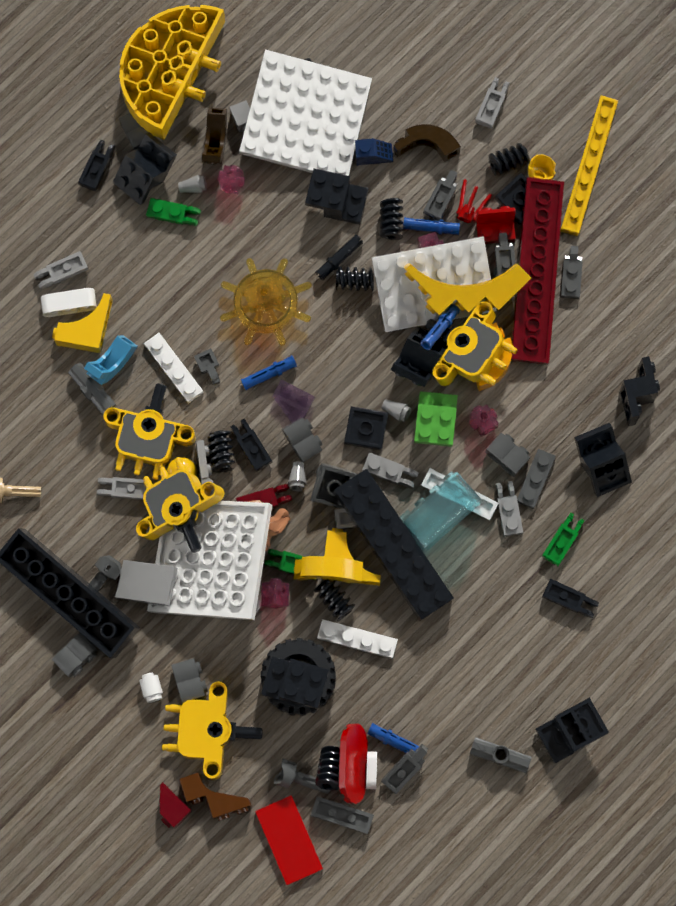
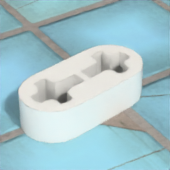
(371, 770)

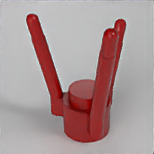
(467, 212)

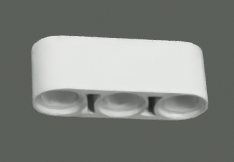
(68, 302)

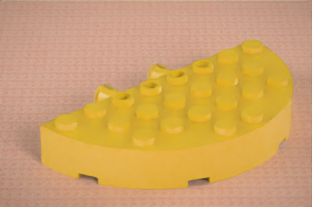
(164, 62)

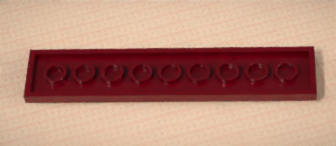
(539, 260)

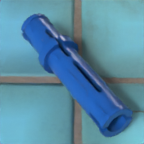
(431, 226)
(444, 321)
(269, 372)
(391, 739)

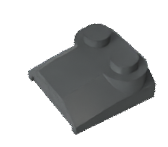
(327, 480)

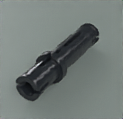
(334, 261)

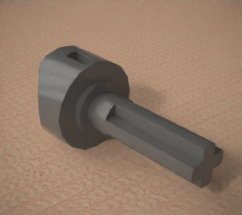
(104, 573)
(289, 775)

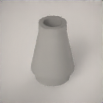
(193, 185)
(396, 409)
(297, 477)

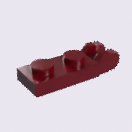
(268, 496)

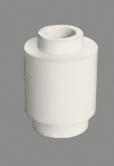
(151, 687)

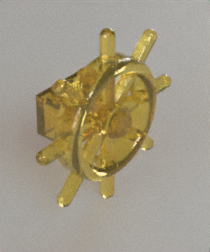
(263, 294)

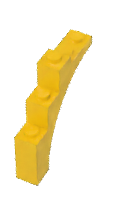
(496, 291)

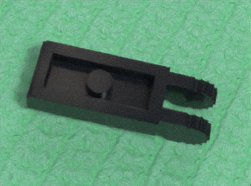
(96, 166)
(252, 446)
(568, 598)

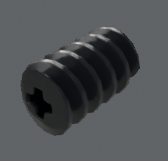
(508, 158)
(389, 219)
(355, 278)
(219, 451)
(334, 598)
(328, 768)

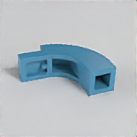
(112, 361)

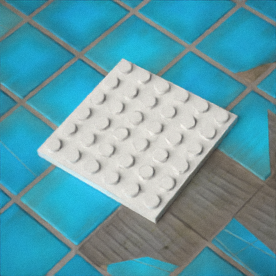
(305, 114)
(228, 568)

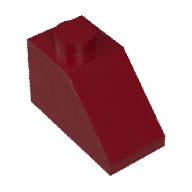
(172, 808)

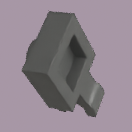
(208, 363)

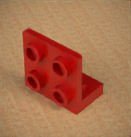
(495, 221)

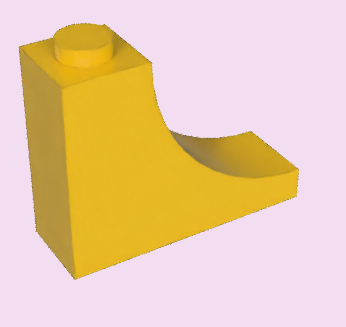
(88, 332)
(337, 547)

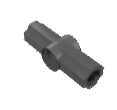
(91, 389)
(513, 759)

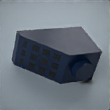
(373, 152)

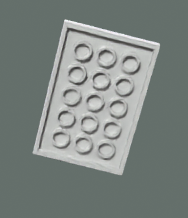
(451, 263)

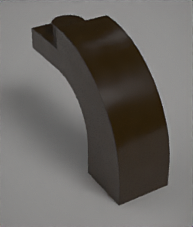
(215, 136)
(430, 136)

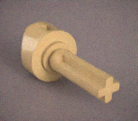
(25, 491)

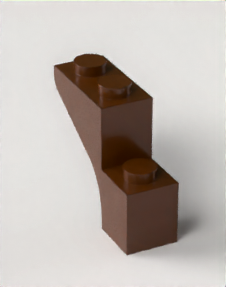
(220, 804)

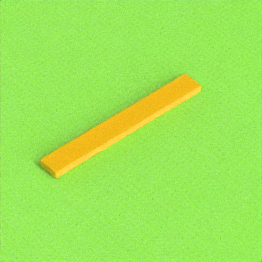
(589, 165)

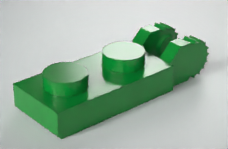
(171, 212)
(562, 541)
(287, 561)

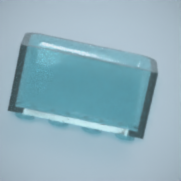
(440, 510)

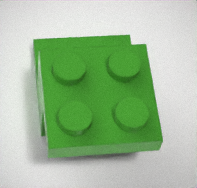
(436, 419)

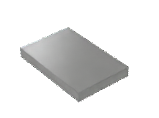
(146, 582)

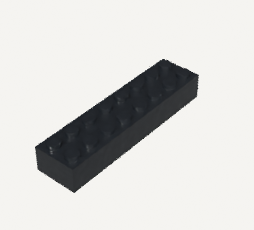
(393, 544)
(67, 593)

